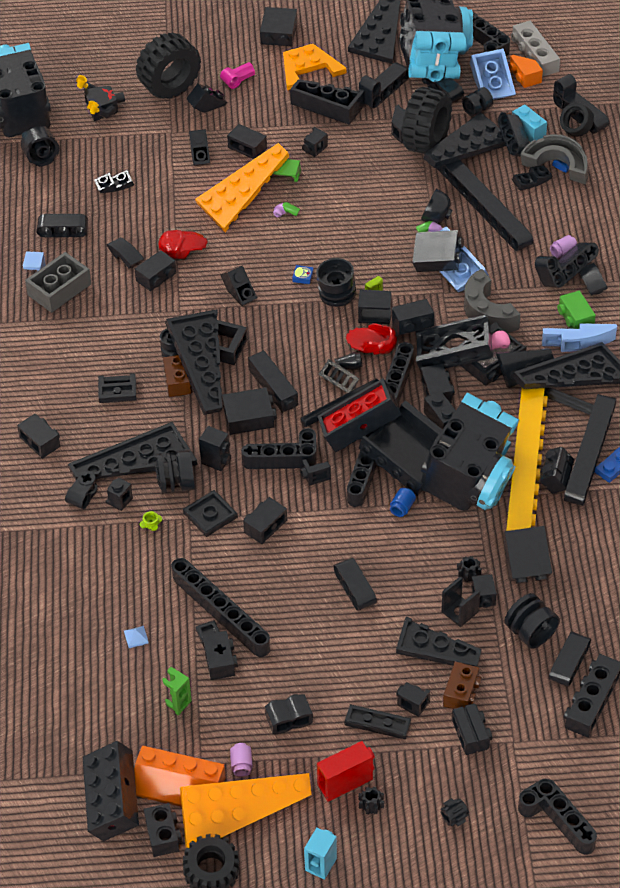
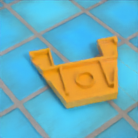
(306, 60)

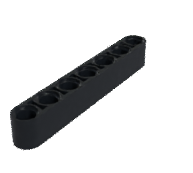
(590, 450)
(221, 607)

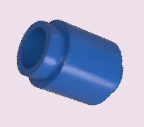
(402, 502)

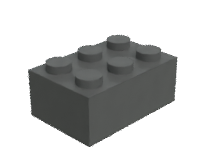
(58, 282)

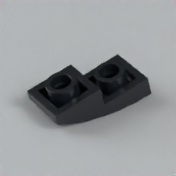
(535, 177)
(112, 184)
(128, 253)
(593, 279)

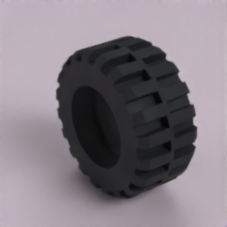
(178, 75)
(426, 119)

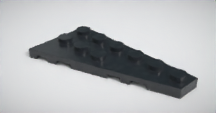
(378, 33)
(471, 139)
(198, 349)
(579, 368)
(134, 454)

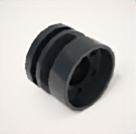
(336, 282)
(175, 471)
(532, 620)

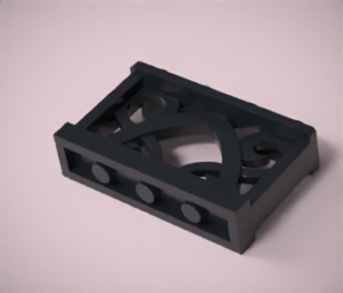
(467, 352)

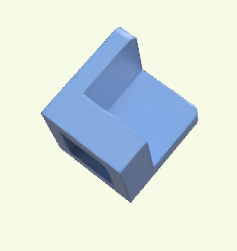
(34, 261)

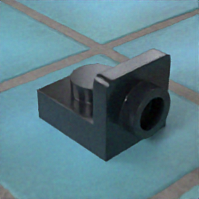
(317, 473)

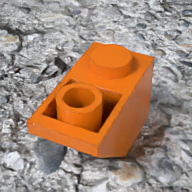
(525, 70)

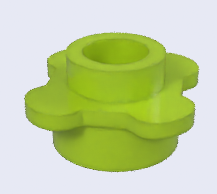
(151, 520)

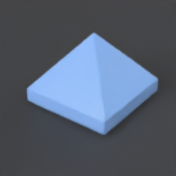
(136, 637)

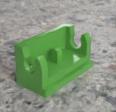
(290, 168)
(179, 689)

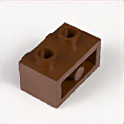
(176, 377)
(461, 686)

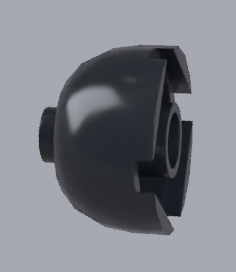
(437, 208)

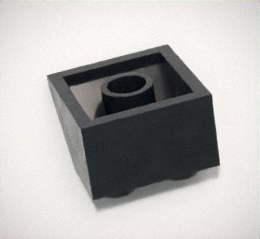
(412, 317)

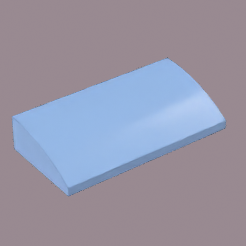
(467, 267)

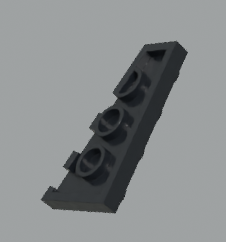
(423, 643)

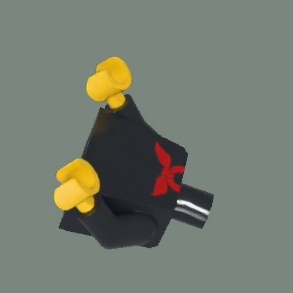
(100, 100)

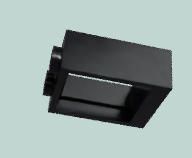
(239, 336)

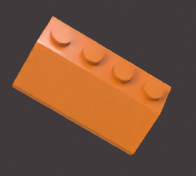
(162, 774)

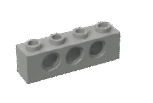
(535, 47)

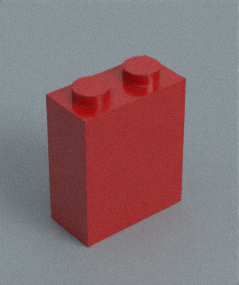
(345, 770)

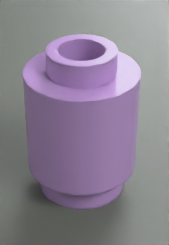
(562, 246)
(241, 759)

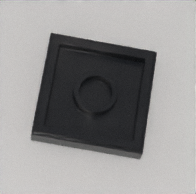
(210, 513)

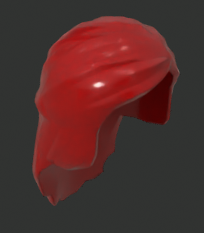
(180, 243)
(374, 339)

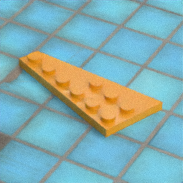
(239, 189)
(235, 804)

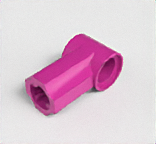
(234, 77)

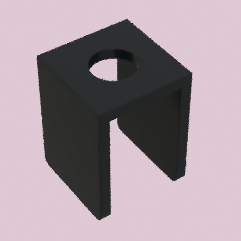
(374, 307)
(453, 599)

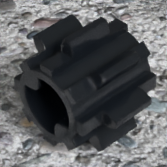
(468, 567)
(371, 800)
(454, 812)

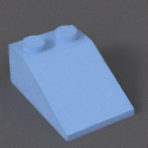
(492, 72)

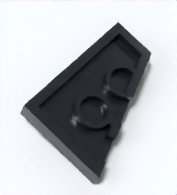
(518, 360)

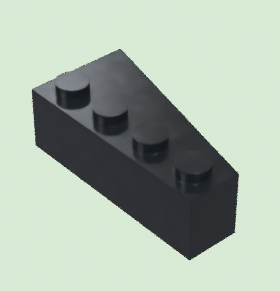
(327, 100)

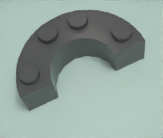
(557, 148)
(475, 303)

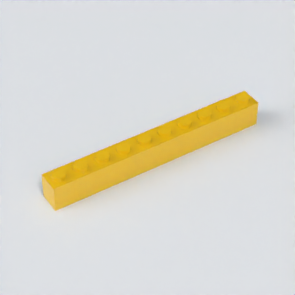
(526, 459)

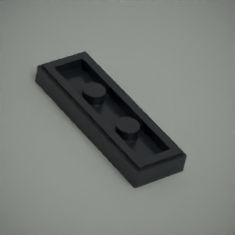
(377, 721)

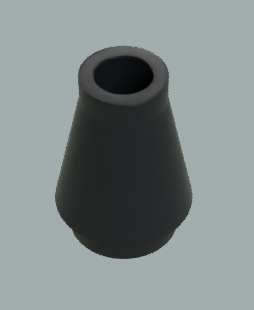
(351, 361)

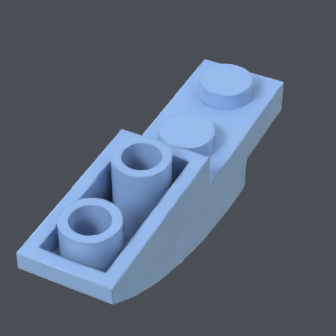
(576, 339)

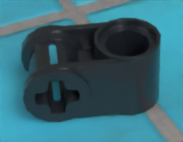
(82, 490)

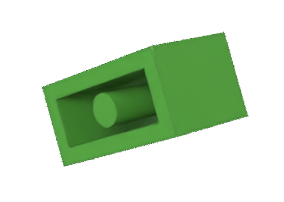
(575, 310)

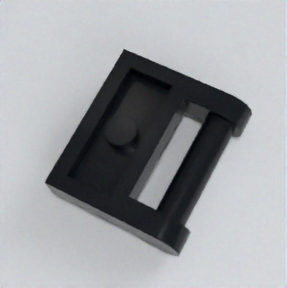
(117, 388)

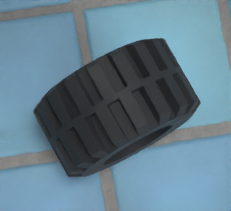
(211, 848)

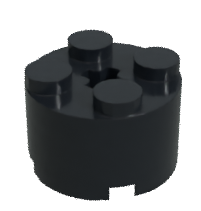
(39, 146)

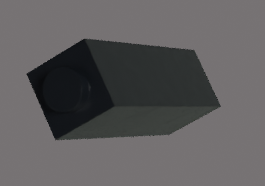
(271, 377)

